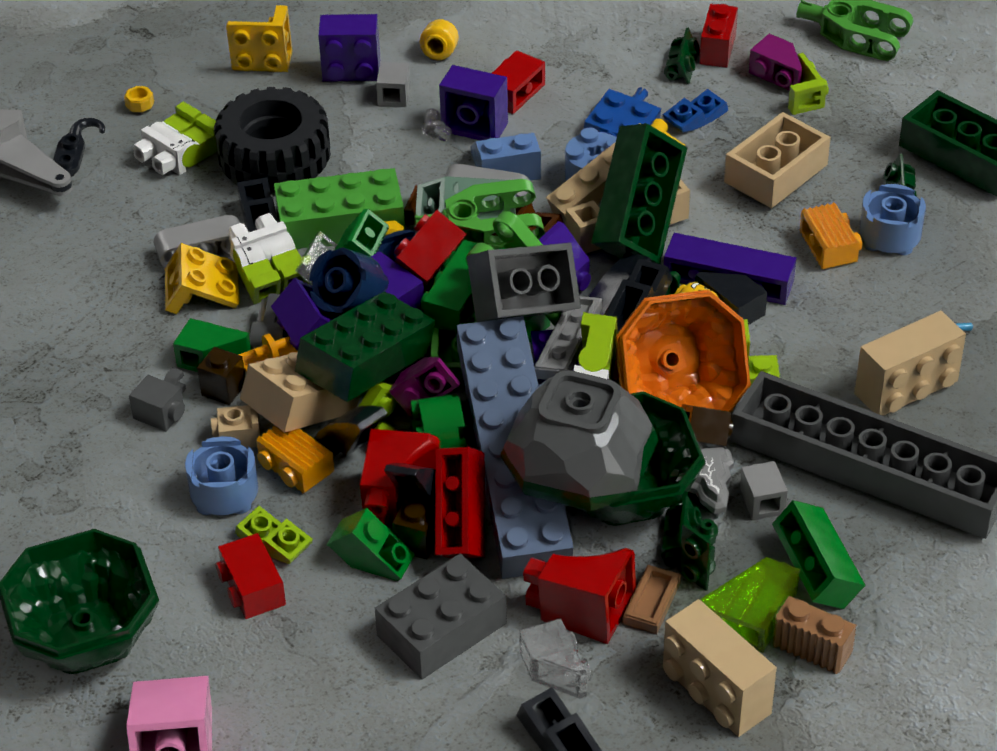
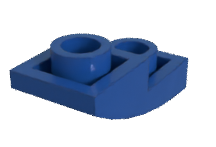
(697, 113)

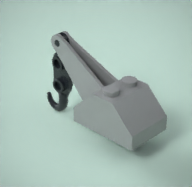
(29, 165)

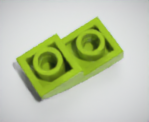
(282, 540)

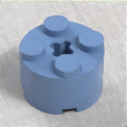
(584, 149)
(892, 219)
(222, 476)

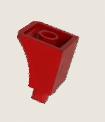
(391, 447)
(583, 591)

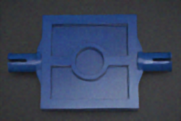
(621, 110)

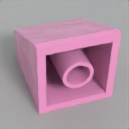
(170, 715)

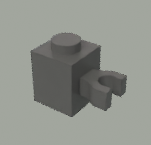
(158, 400)

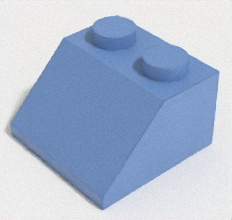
(510, 154)

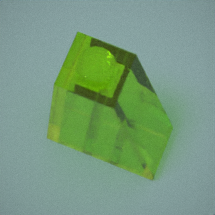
(754, 599)

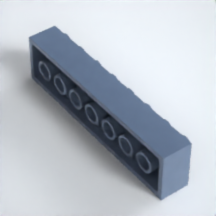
(497, 384)

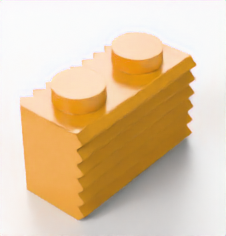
(830, 235)
(295, 457)

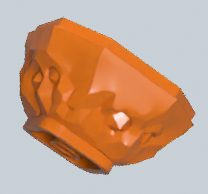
(704, 345)

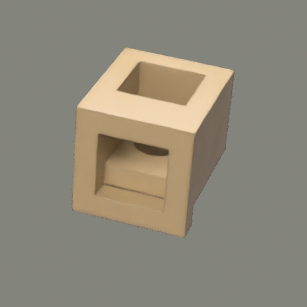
(237, 422)

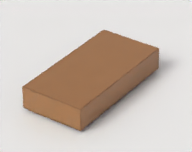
(652, 599)

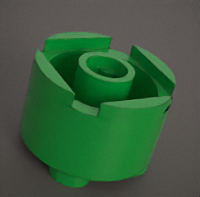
(440, 417)

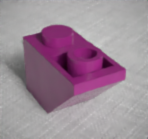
(775, 62)
(423, 380)

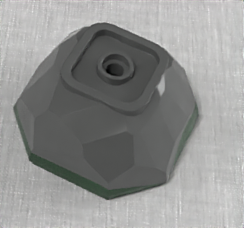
(580, 442)

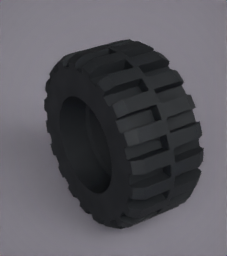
(272, 136)

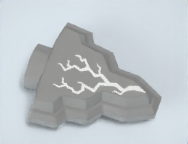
(714, 478)

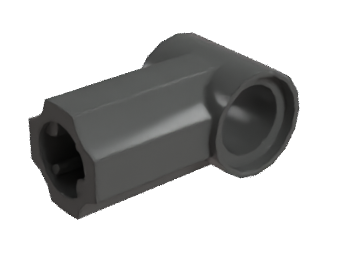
(266, 323)

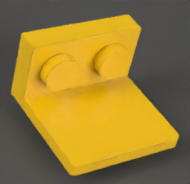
(261, 44)
(199, 274)

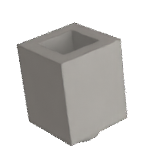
(393, 84)
(763, 490)

